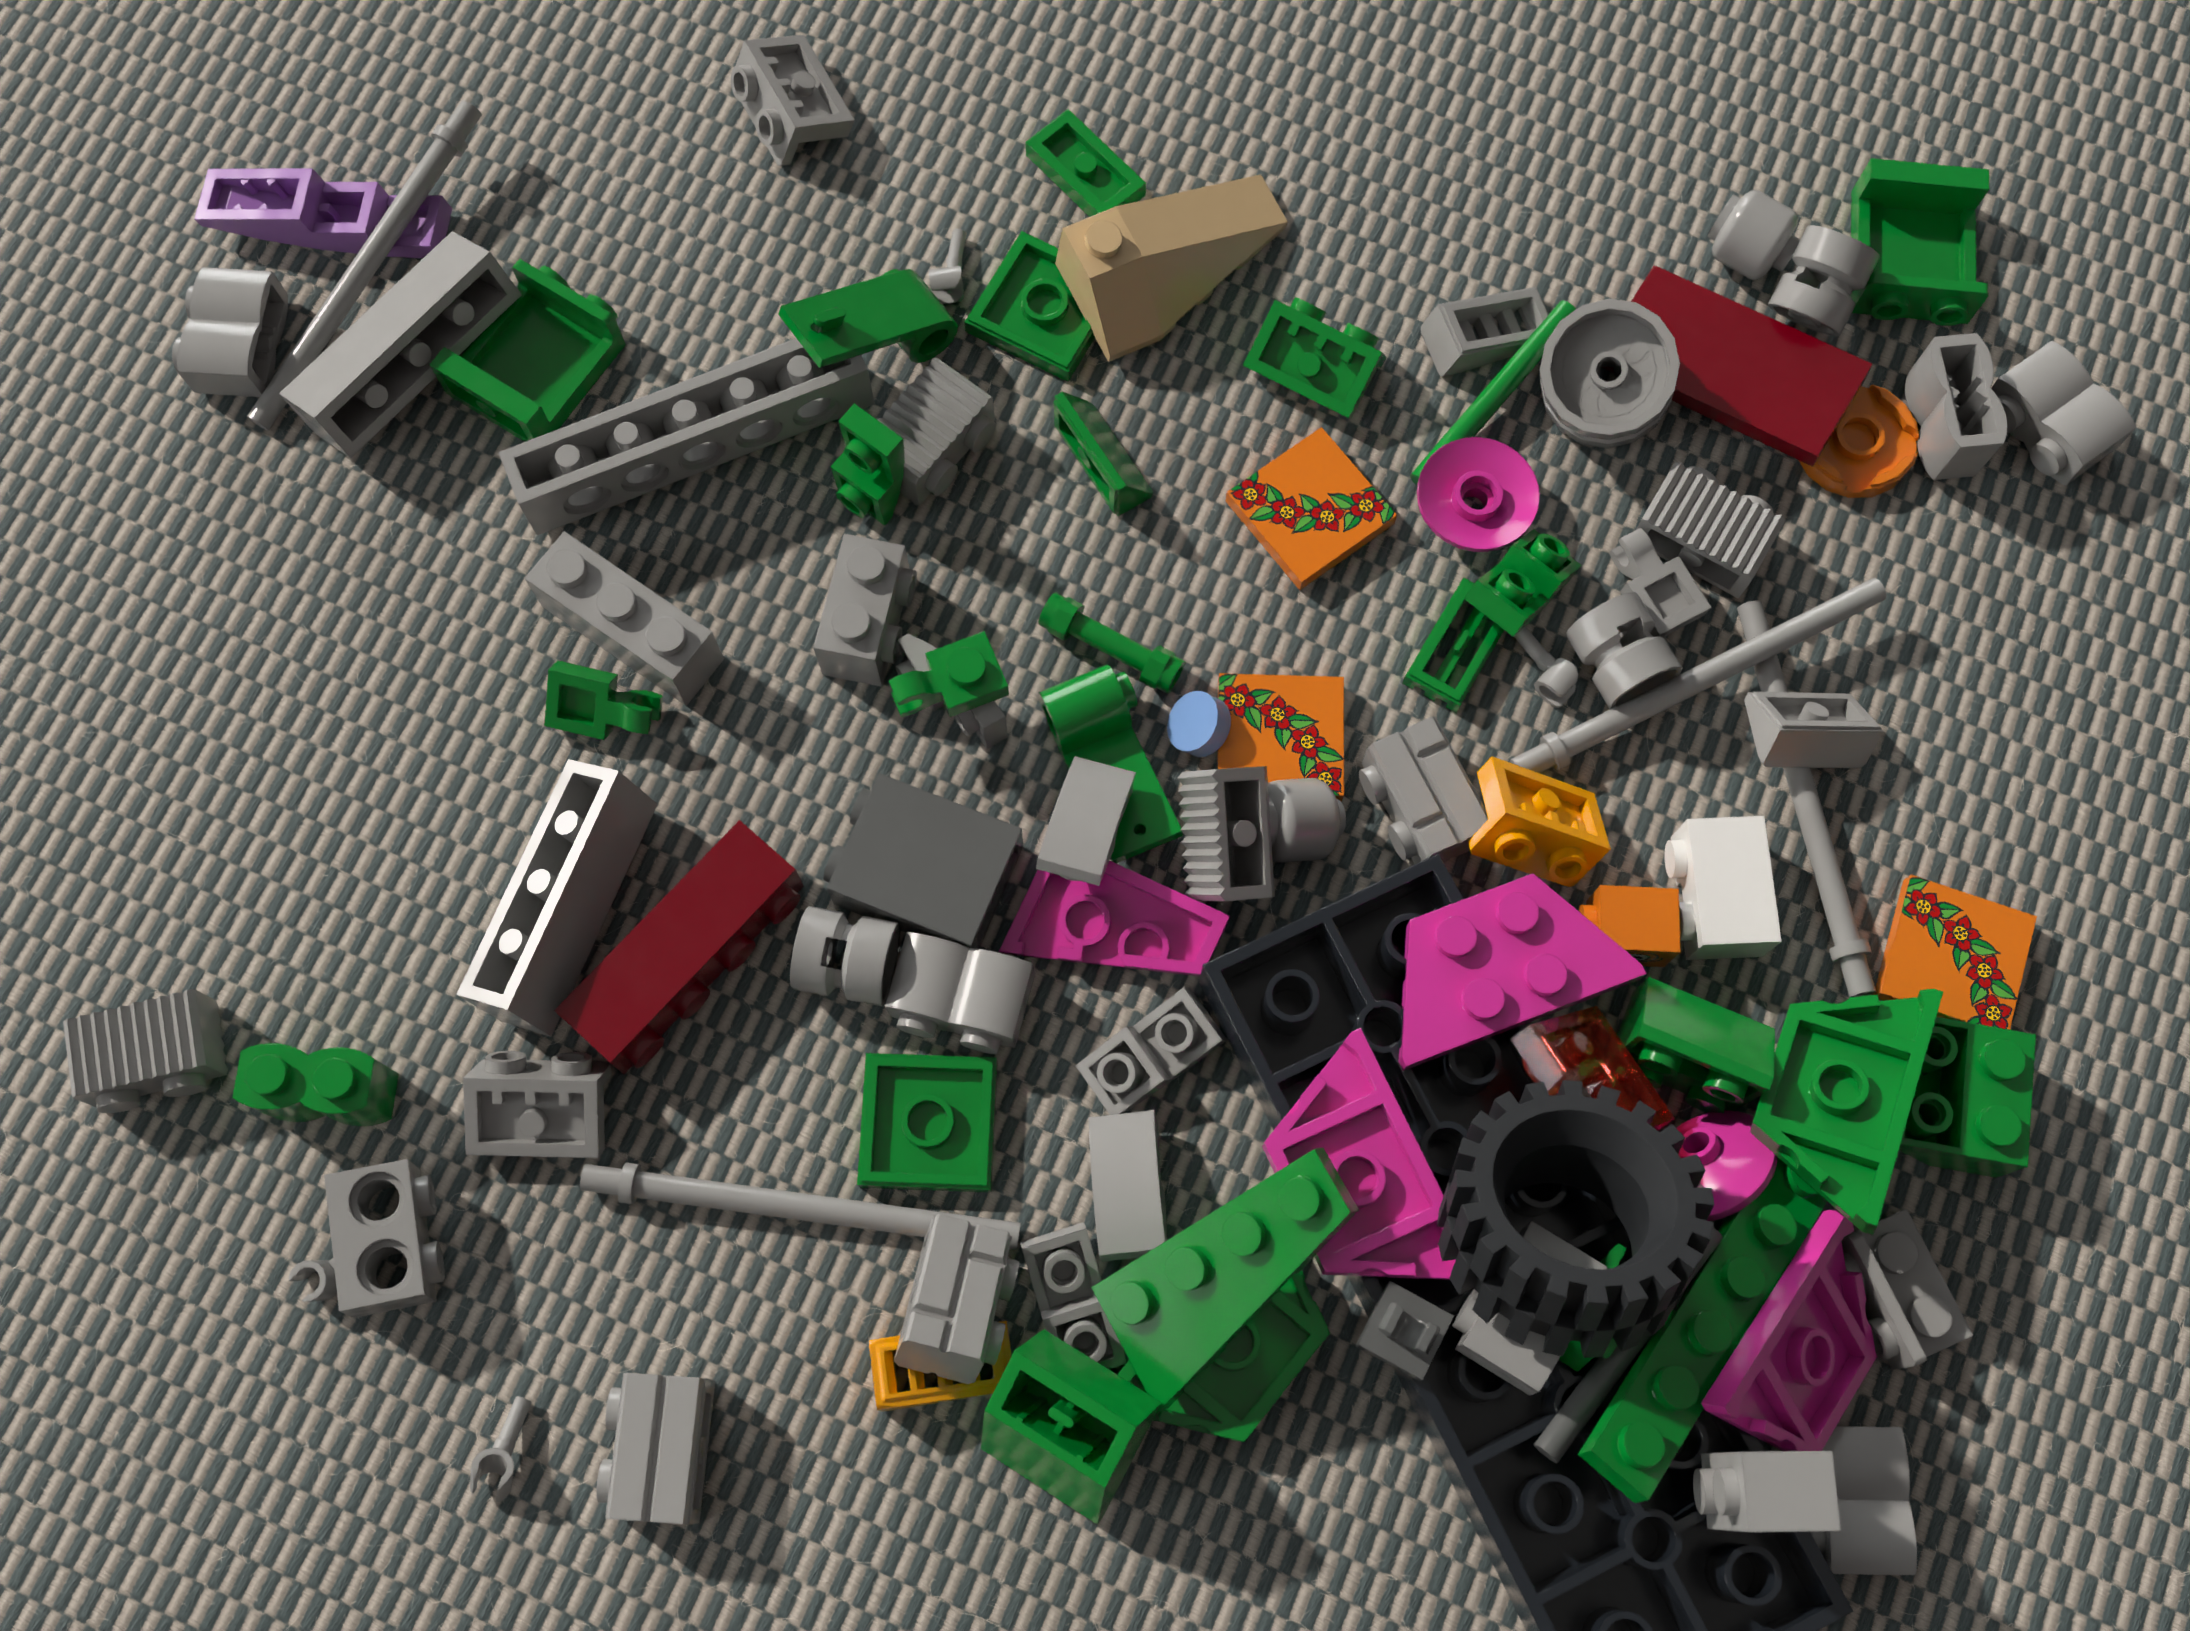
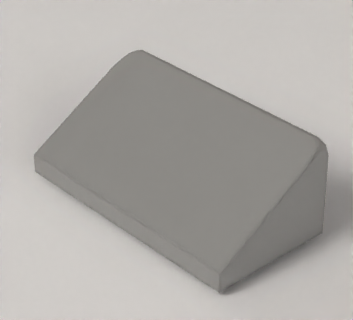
(1811, 729)

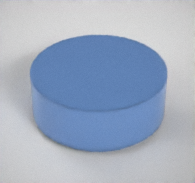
(1198, 724)

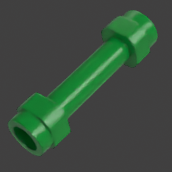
(1065, 618)

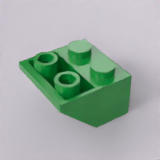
(1698, 1047)
(1973, 1100)
(1066, 1423)

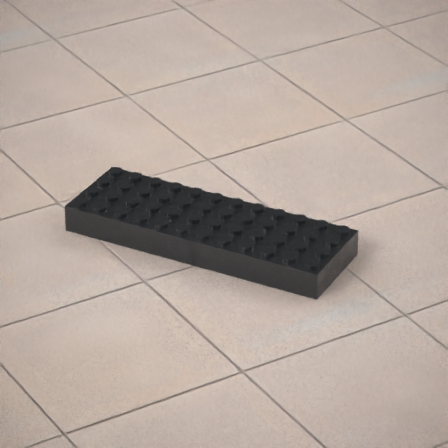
(1559, 1531)

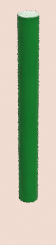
(1502, 384)

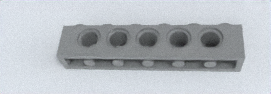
(680, 432)

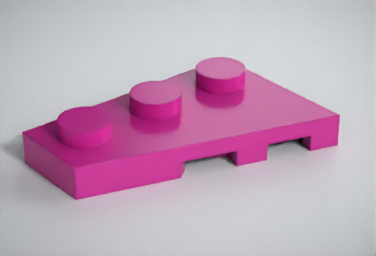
(1115, 924)

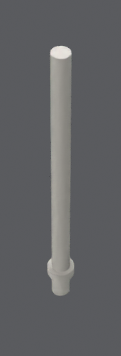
(447, 143)
(1557, 749)
(1849, 947)
(633, 1183)

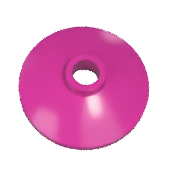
(1483, 471)
(1733, 1158)

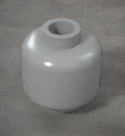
(1754, 234)
(1304, 819)

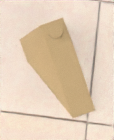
(1161, 256)

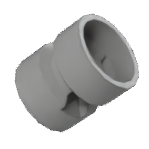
(1840, 266)
(1621, 647)
(867, 959)

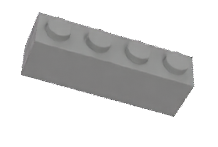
(389, 349)
(558, 897)

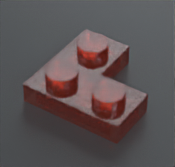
(1587, 1050)

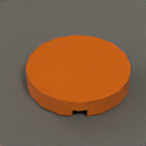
(1869, 447)

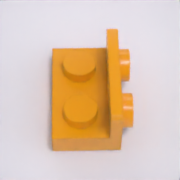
(1538, 824)

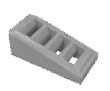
(1452, 339)

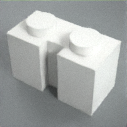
(1725, 887)

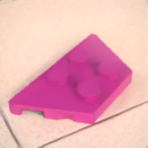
(1500, 966)
(1380, 1162)
(1802, 1349)

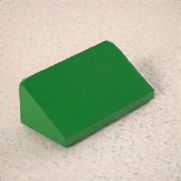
(1100, 453)

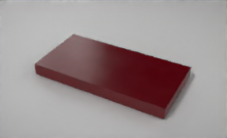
(1753, 368)

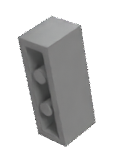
(625, 618)

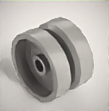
(1641, 357)

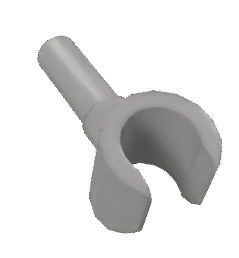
(947, 282)
(1559, 674)
(327, 1286)
(499, 1458)

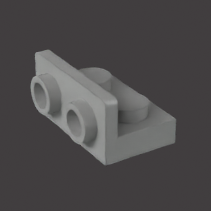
(788, 95)
(535, 1106)
(1904, 1292)

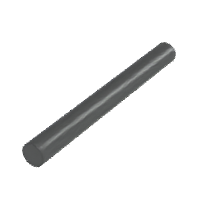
(1595, 1388)

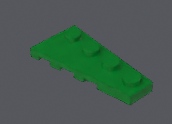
(1214, 1277)

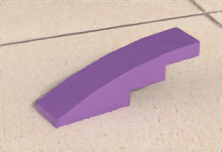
(305, 211)

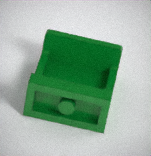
(1925, 237)
(535, 356)

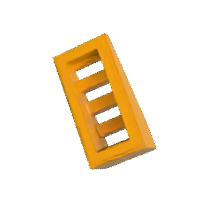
(885, 1382)

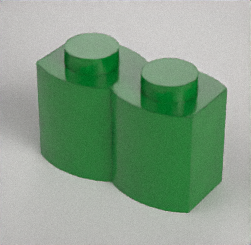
(314, 1085)

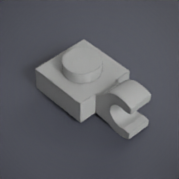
(1664, 588)

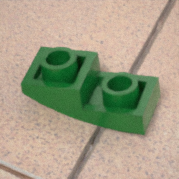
(870, 467)
(1523, 581)

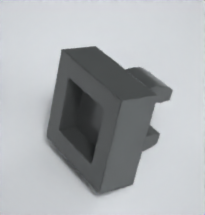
(1404, 1331)

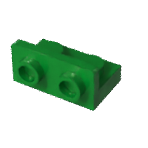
(1314, 357)

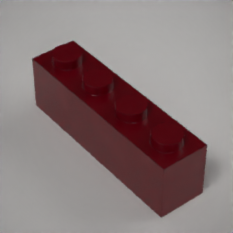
(682, 948)

